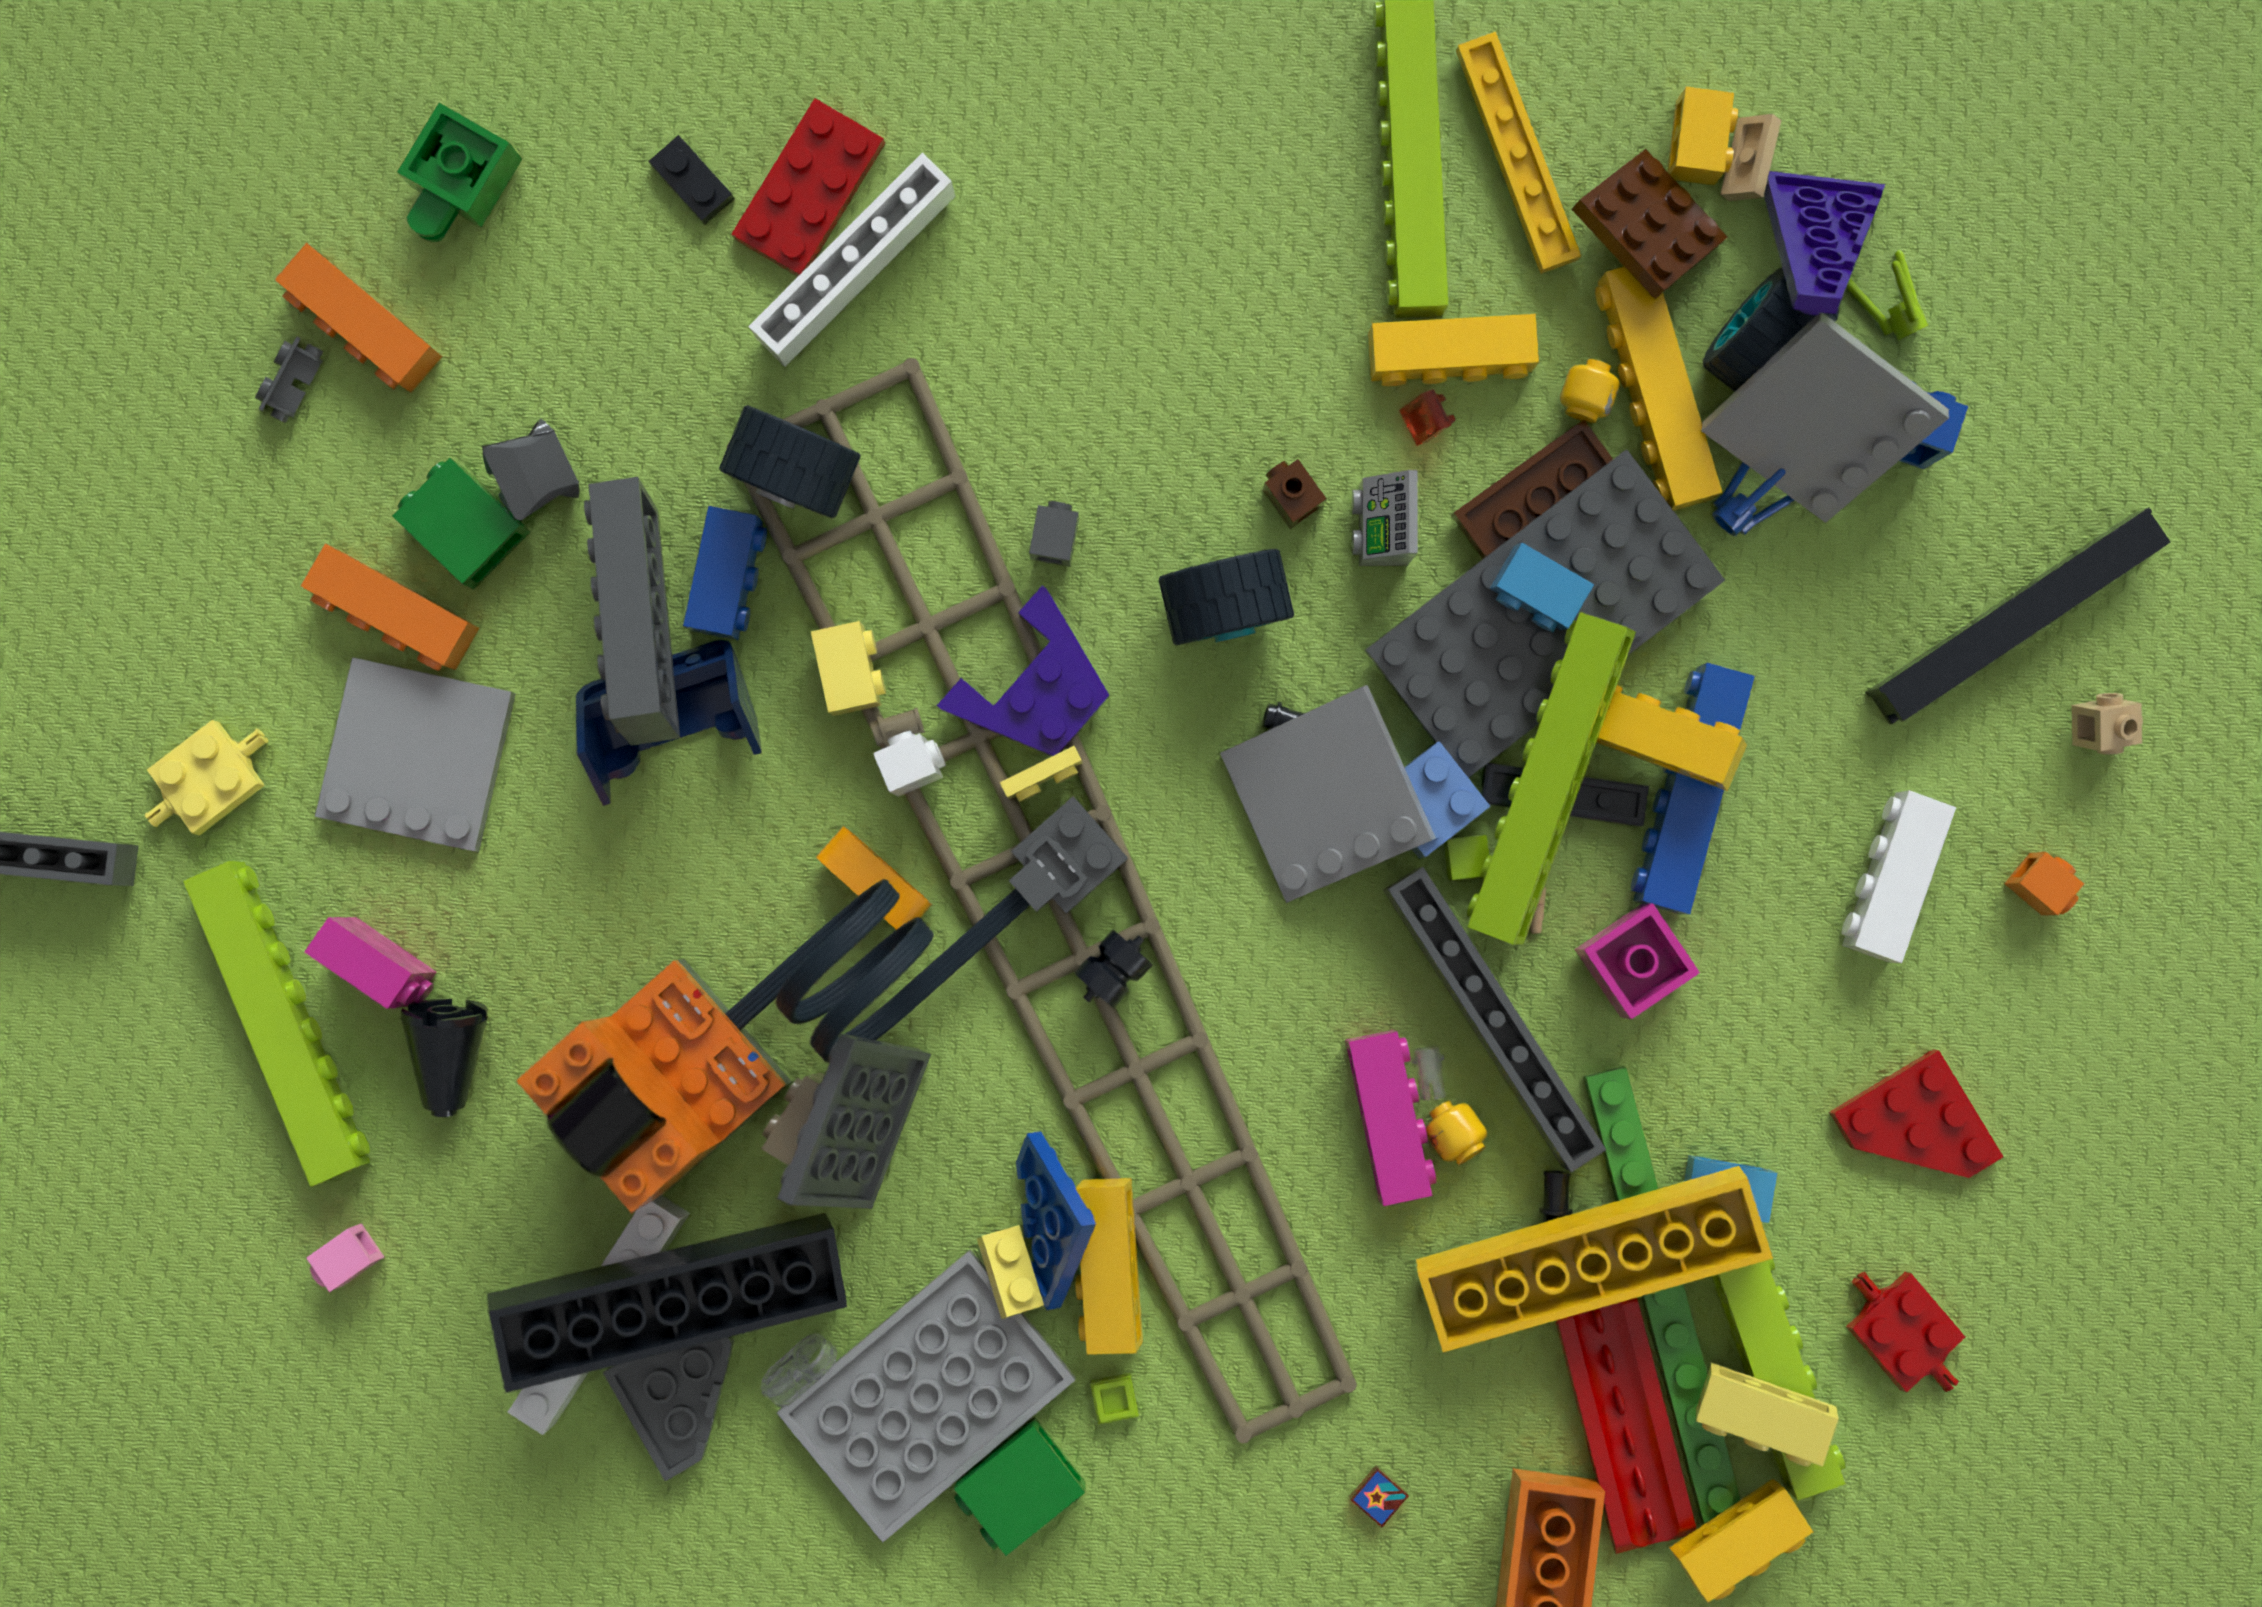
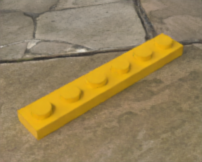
(1518, 152)

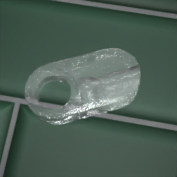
(793, 1374)

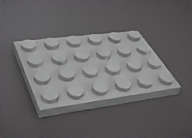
(925, 1397)

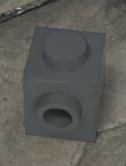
(1054, 534)

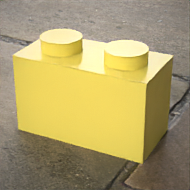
(847, 668)

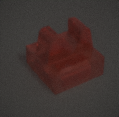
(1426, 416)

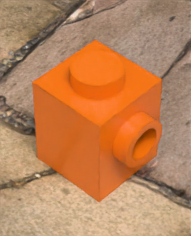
(2046, 883)

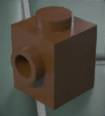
(1293, 492)

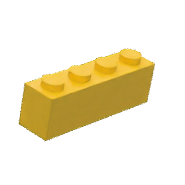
(1453, 348)
(1672, 739)
(1110, 1270)

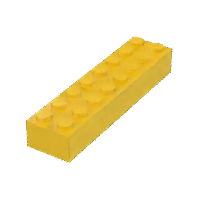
(1593, 1258)

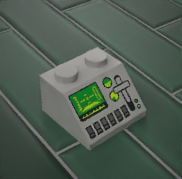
(1386, 519)

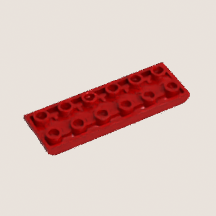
(1626, 1425)

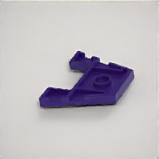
(1051, 695)

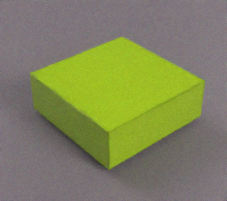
(1465, 856)
(1114, 1398)

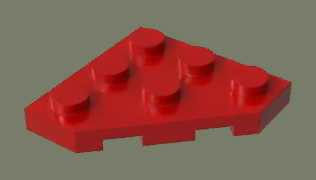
(1920, 1120)

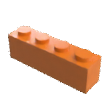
(358, 318)
(389, 607)

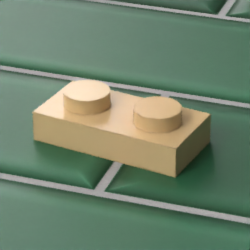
(1752, 157)

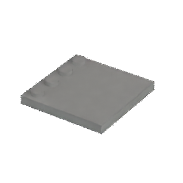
(1825, 416)
(415, 754)
(1327, 794)

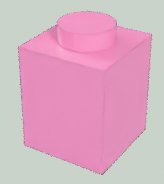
(344, 1258)

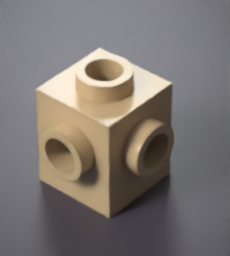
(2107, 724)

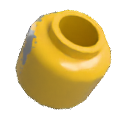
(1589, 391)

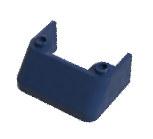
(707, 695)

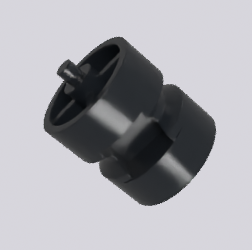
(1110, 972)

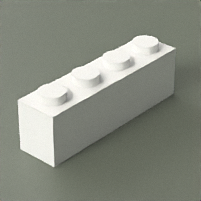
(1897, 876)

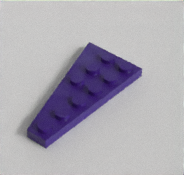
(1819, 234)

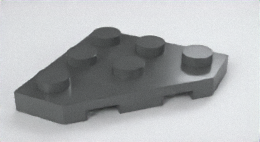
(673, 1400)

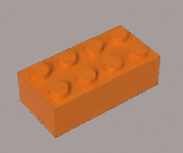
(1550, 1541)

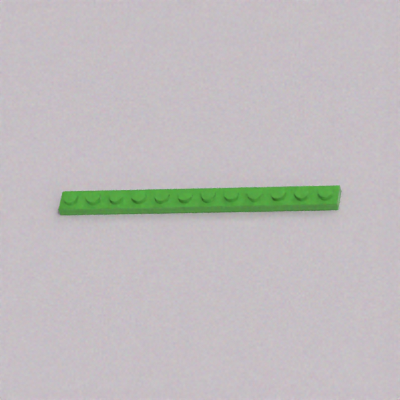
(1667, 1309)

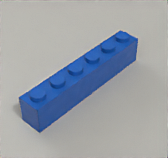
(1687, 806)

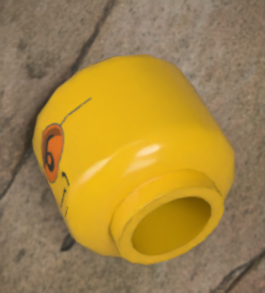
(1456, 1132)

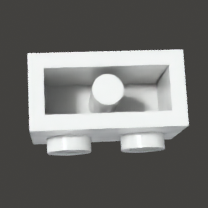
(909, 762)

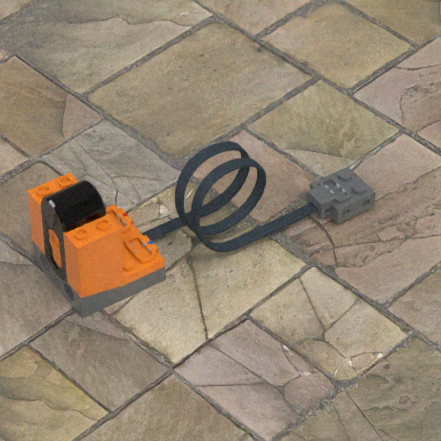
(679, 1072)

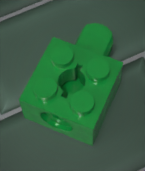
(440, 171)

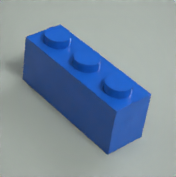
(725, 573)

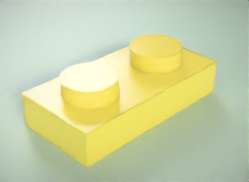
(1026, 783)
(1010, 1272)

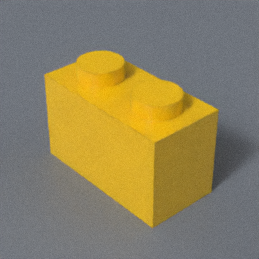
(1702, 135)

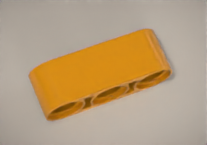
(862, 868)

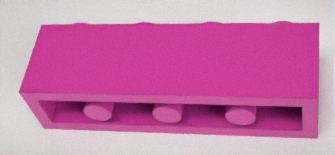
(1389, 1117)

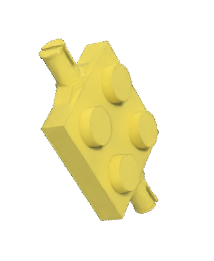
(205, 777)

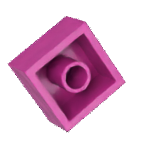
(1637, 961)

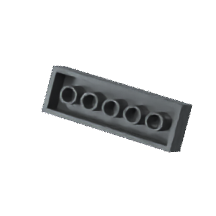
(632, 612)

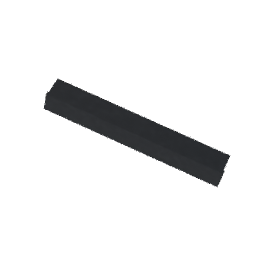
(2018, 616)

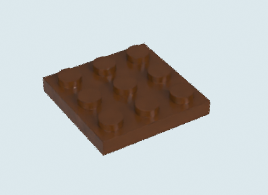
(1649, 223)

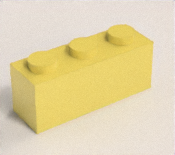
(1766, 1415)

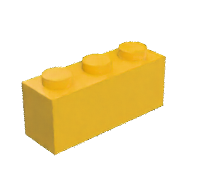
(1741, 1541)

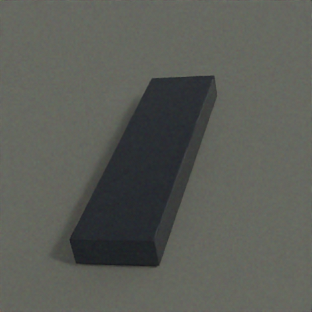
(1595, 801)

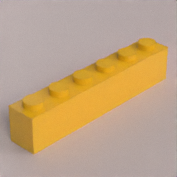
(1659, 390)

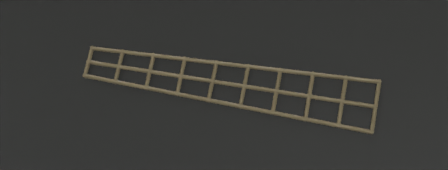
(1135, 1068)

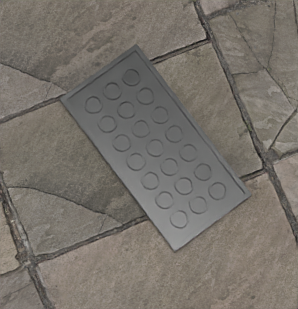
(1482, 670)

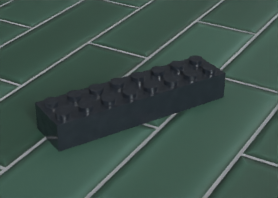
(665, 1301)

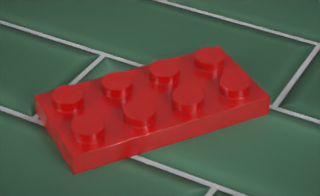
(808, 188)

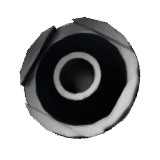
(444, 1050)

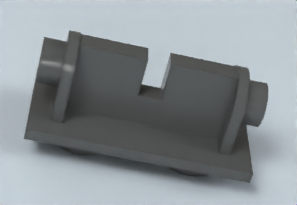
(294, 364)

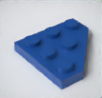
(1053, 1219)

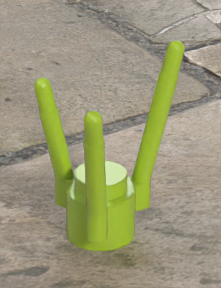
(1905, 317)

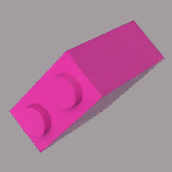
(371, 962)

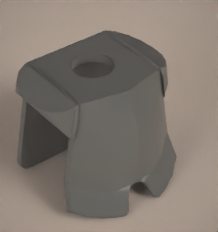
(530, 470)

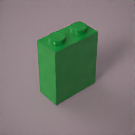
(460, 523)
(1019, 1487)

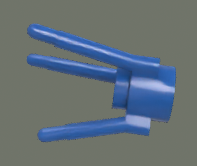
(1735, 513)

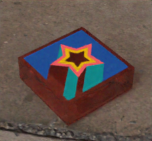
(1378, 1496)

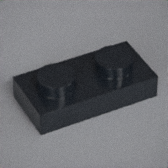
(691, 180)

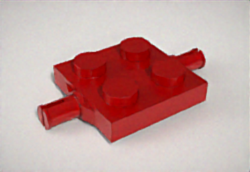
(1905, 1331)

